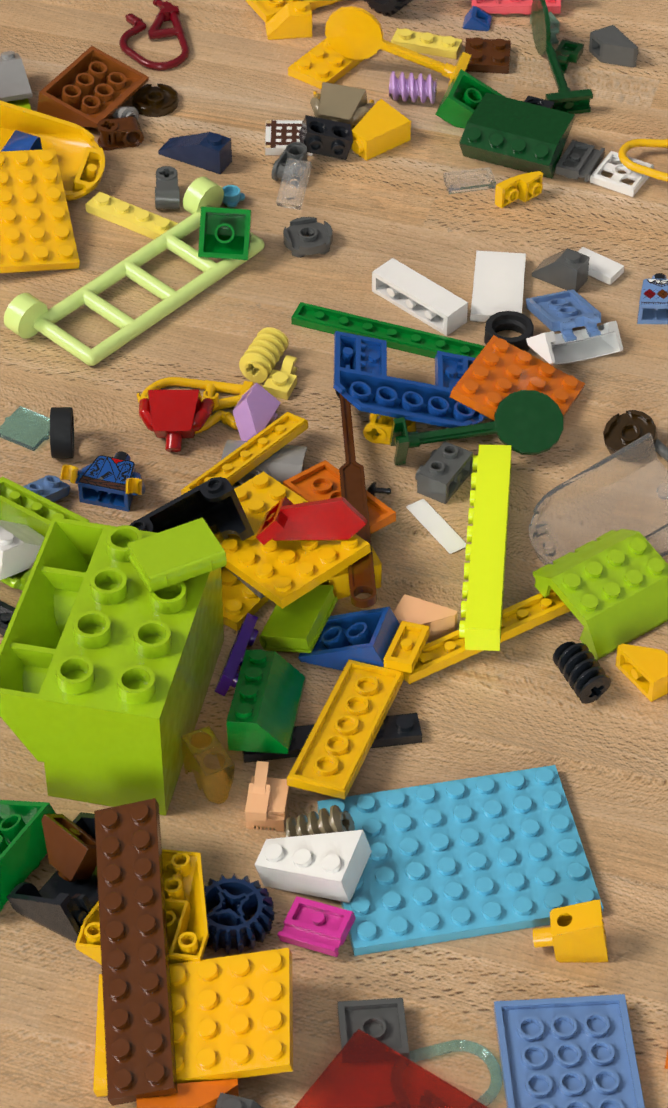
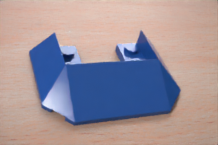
(364, 382)

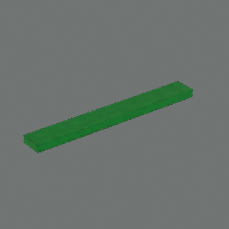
(397, 336)

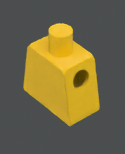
(575, 933)

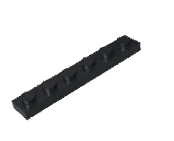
(394, 731)

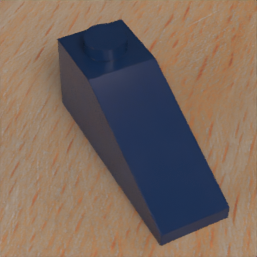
(201, 150)

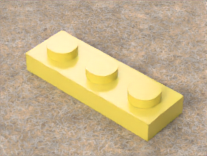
(428, 43)

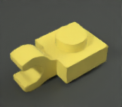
(282, 383)

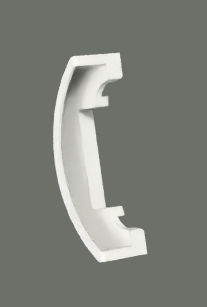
(557, 351)

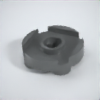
(300, 245)

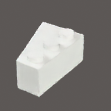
(315, 864)

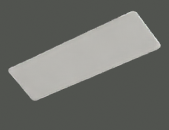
(436, 526)

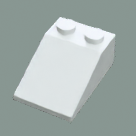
(17, 548)

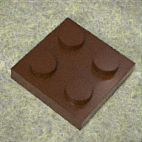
(488, 55)

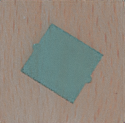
(26, 428)

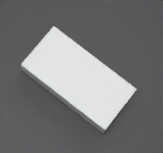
(602, 267)

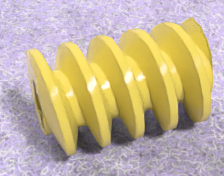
(263, 354)

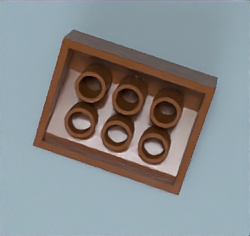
(90, 89)

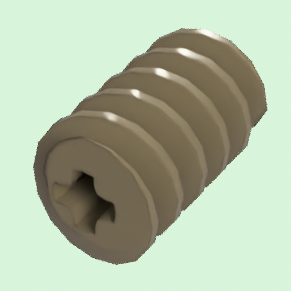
(319, 824)

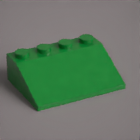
(20, 842)

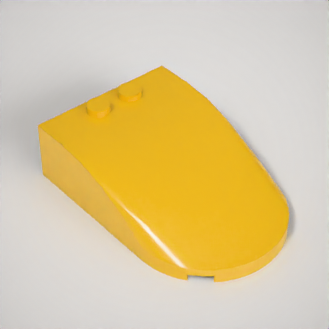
(77, 152)

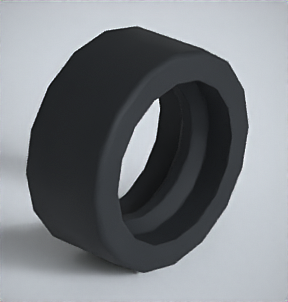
(510, 321)
(62, 432)

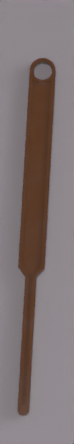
(354, 491)

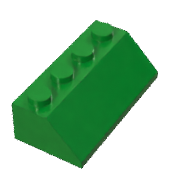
(264, 704)

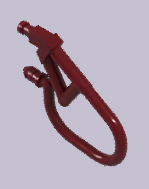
(167, 12)

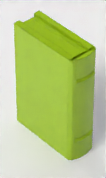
(176, 554)
(299, 623)

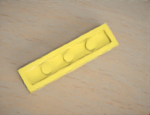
(128, 215)

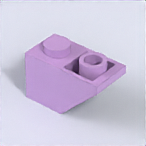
(255, 411)

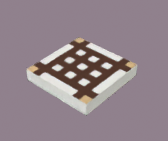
(280, 134)

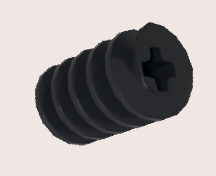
(581, 671)

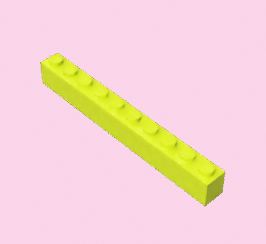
(487, 548)

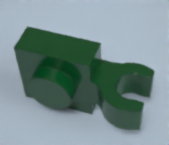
(568, 52)

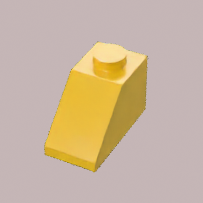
(291, 22)
(644, 668)

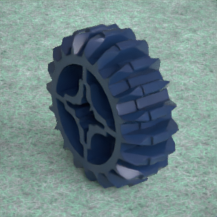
(234, 904)

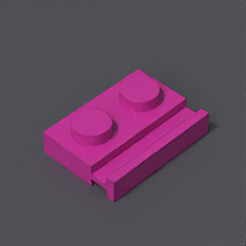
(316, 926)

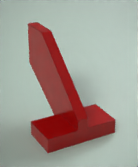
(311, 521)

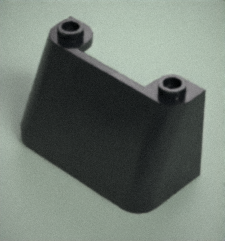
(212, 500)
(59, 903)

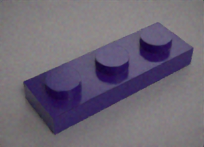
(230, 673)

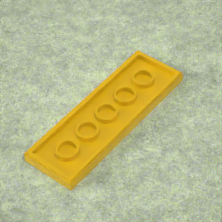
(345, 729)

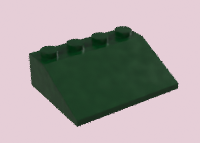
(516, 134)

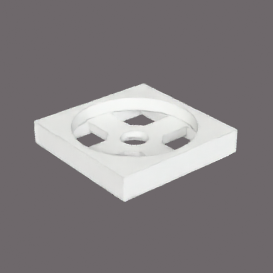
(613, 165)

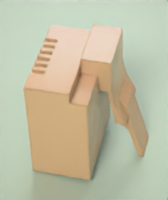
(266, 800)

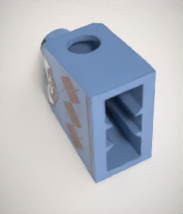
(654, 301)

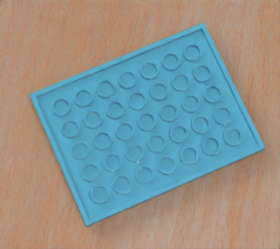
(464, 859)

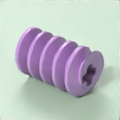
(412, 87)

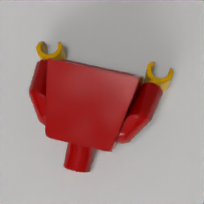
(176, 414)

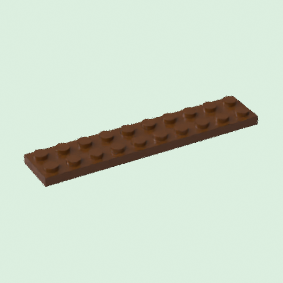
(134, 953)

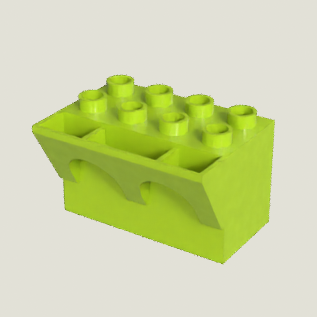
(104, 670)

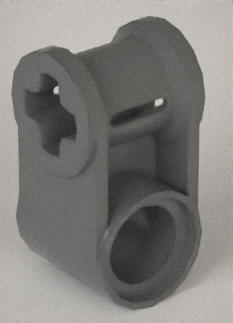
(294, 150)
(167, 190)

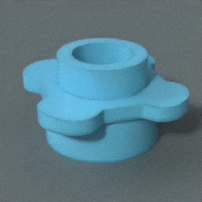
(232, 195)

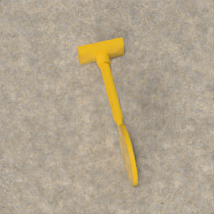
(360, 35)

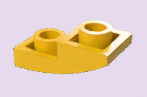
(519, 187)

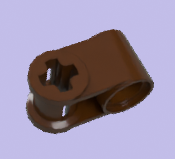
(120, 132)

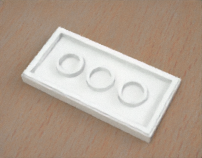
(497, 284)

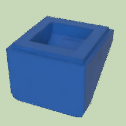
(477, 20)

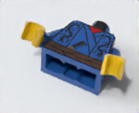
(107, 481)

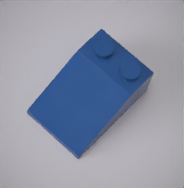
(354, 636)

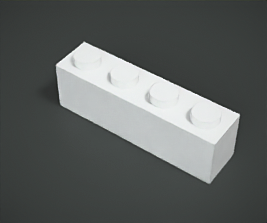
(419, 296)

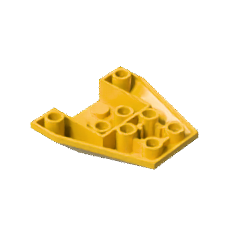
(184, 911)

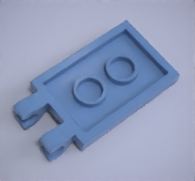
(565, 311)

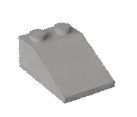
(13, 78)

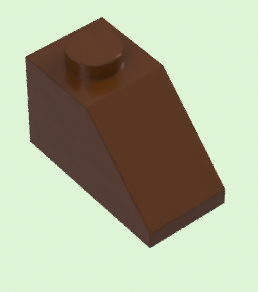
(69, 848)

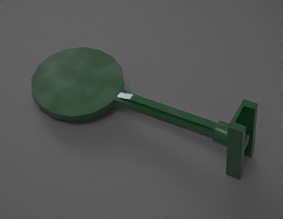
(565, 100)
(523, 419)

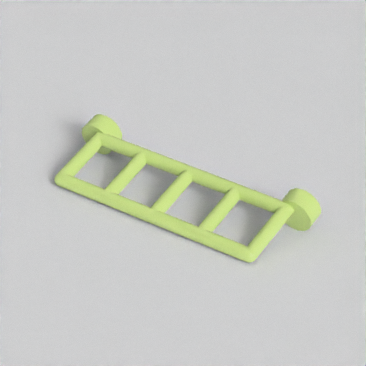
(29, 315)

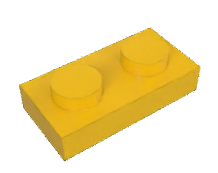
(406, 646)

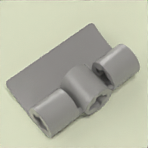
(281, 465)

